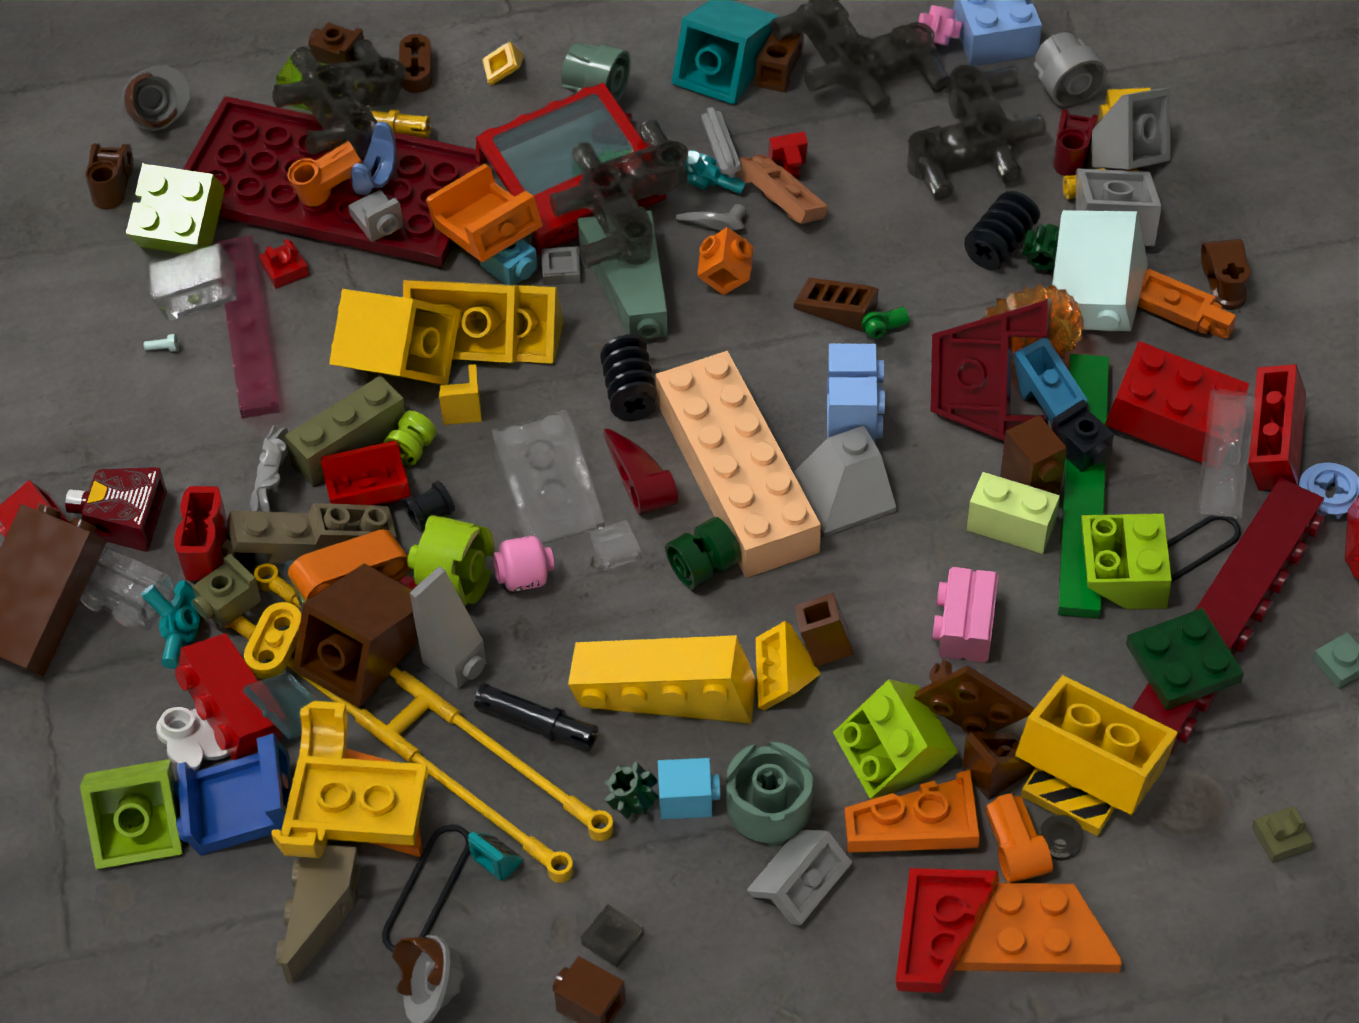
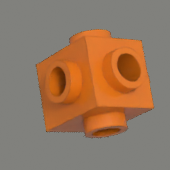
(725, 261)

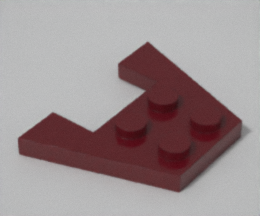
(975, 368)

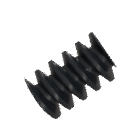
(1001, 229)
(628, 377)

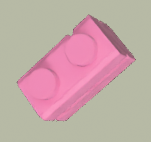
(967, 615)

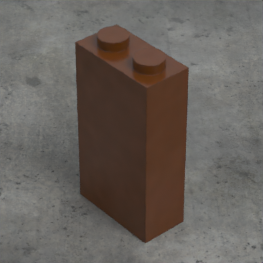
(41, 582)

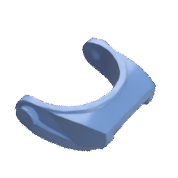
(381, 155)

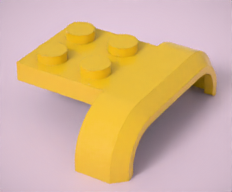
(346, 796)

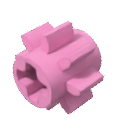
(942, 23)

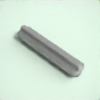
(721, 142)

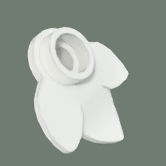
(188, 737)

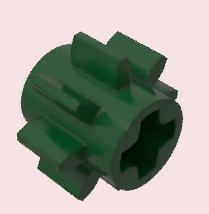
(1042, 246)
(631, 790)

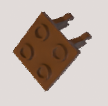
(971, 699)

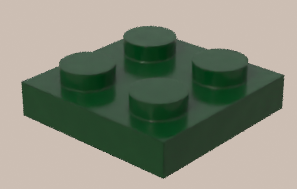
(1184, 659)

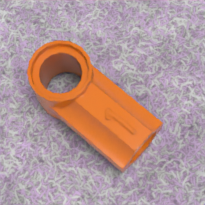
(315, 178)
(1020, 850)

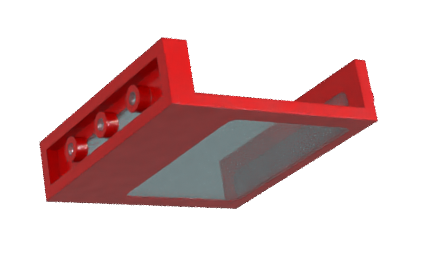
(537, 154)

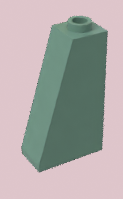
(631, 289)

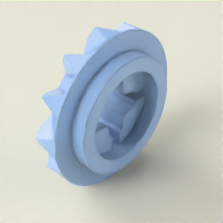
(1319, 478)

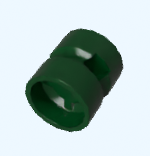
(699, 554)

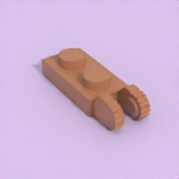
(782, 188)

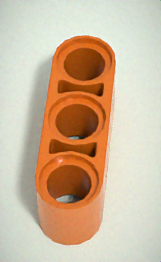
(325, 566)

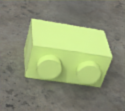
(1012, 512)

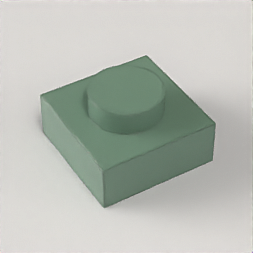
(1339, 660)

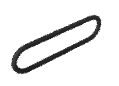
(1210, 554)
(385, 938)

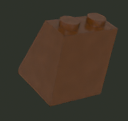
(355, 633)

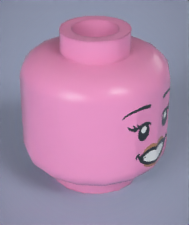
(523, 563)

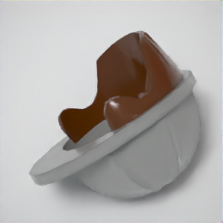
(155, 97)
(428, 975)

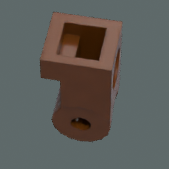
(778, 61)

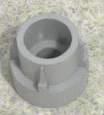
(1069, 69)

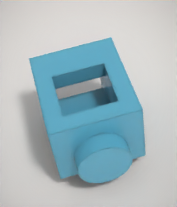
(512, 263)

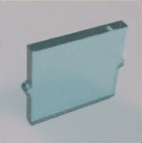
(281, 701)

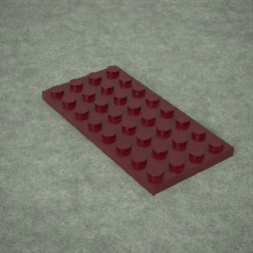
(255, 145)

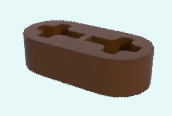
(420, 63)

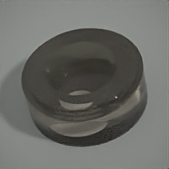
(1063, 837)

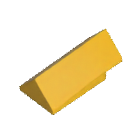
(498, 319)

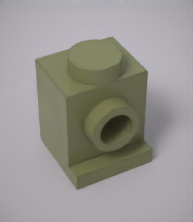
(226, 593)

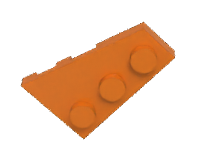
(921, 820)

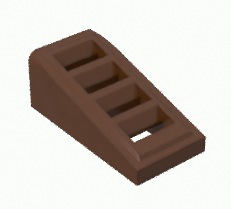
(861, 296)

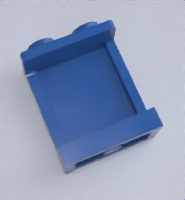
(234, 799)

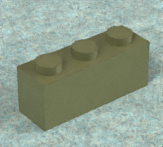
(349, 424)

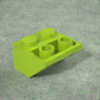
(1128, 559)
(894, 740)

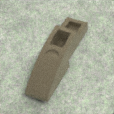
(291, 535)

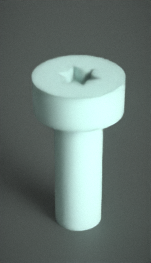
(171, 342)

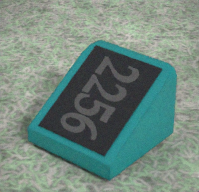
(493, 855)

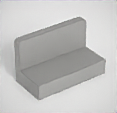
(801, 874)

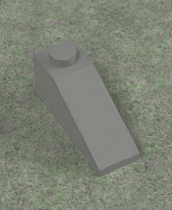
(446, 631)

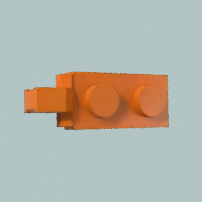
(1184, 305)

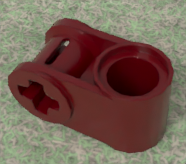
(1073, 142)

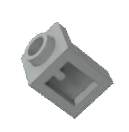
(377, 215)

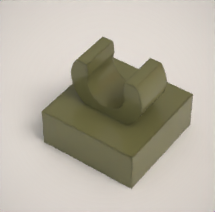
(1282, 834)

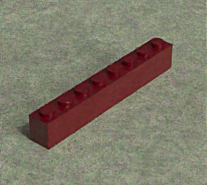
(1245, 586)

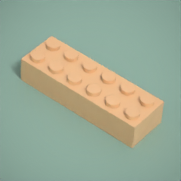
(738, 463)

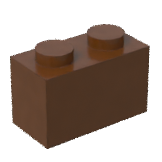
(1034, 456)

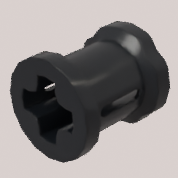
(432, 502)

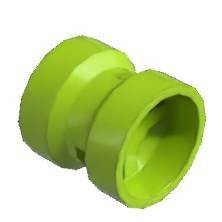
(412, 435)

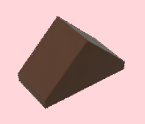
(994, 761)

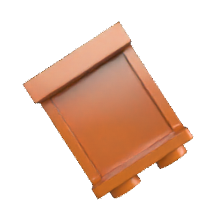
(483, 214)

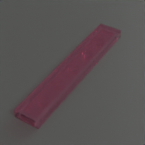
(249, 333)

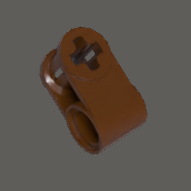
(108, 174)
(1226, 271)

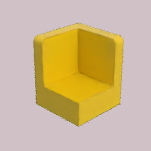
(461, 401)

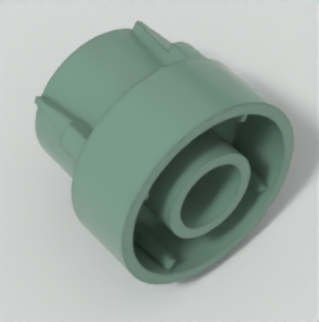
(591, 65)

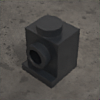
(1084, 436)

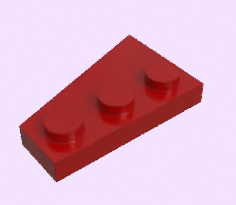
(938, 924)

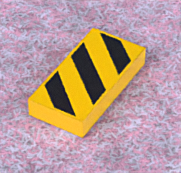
(1067, 800)

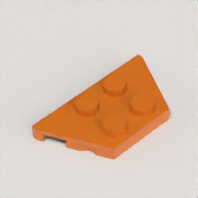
(1038, 931)

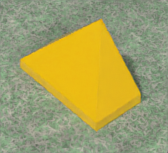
(781, 665)

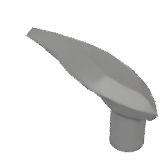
(716, 221)

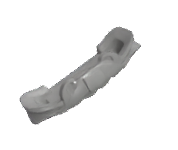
(272, 456)

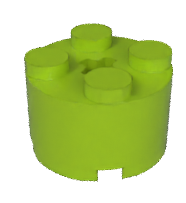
(459, 550)

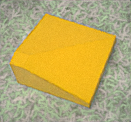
(502, 62)

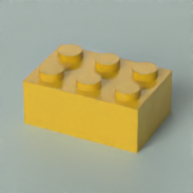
(1096, 744)

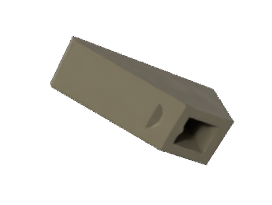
(320, 903)

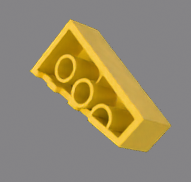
(666, 677)

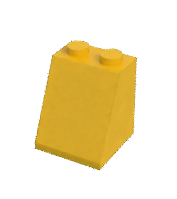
(394, 336)

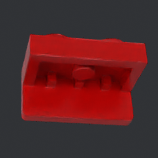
(366, 475)

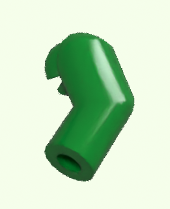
(878, 323)

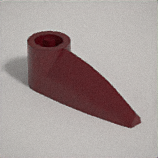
(641, 475)

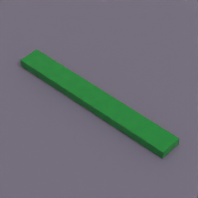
(1082, 496)

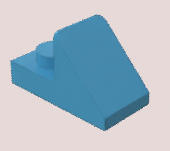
(1046, 377)

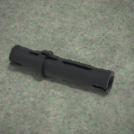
(550, 722)

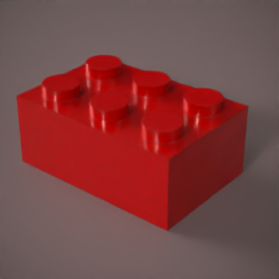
(1167, 400)

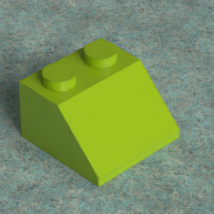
(131, 813)

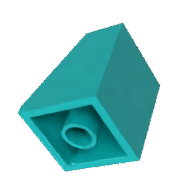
(720, 48)

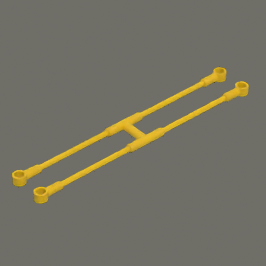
(427, 698)

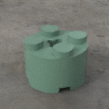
(769, 793)

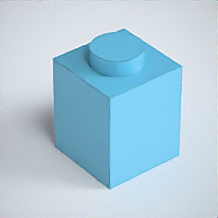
(687, 788)

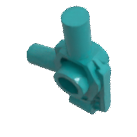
(704, 172)
(178, 619)

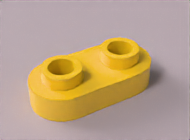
(271, 643)

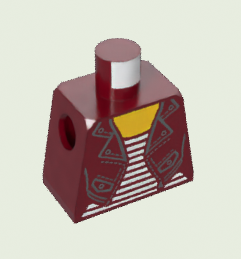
(121, 505)

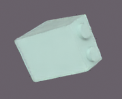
(1101, 266)

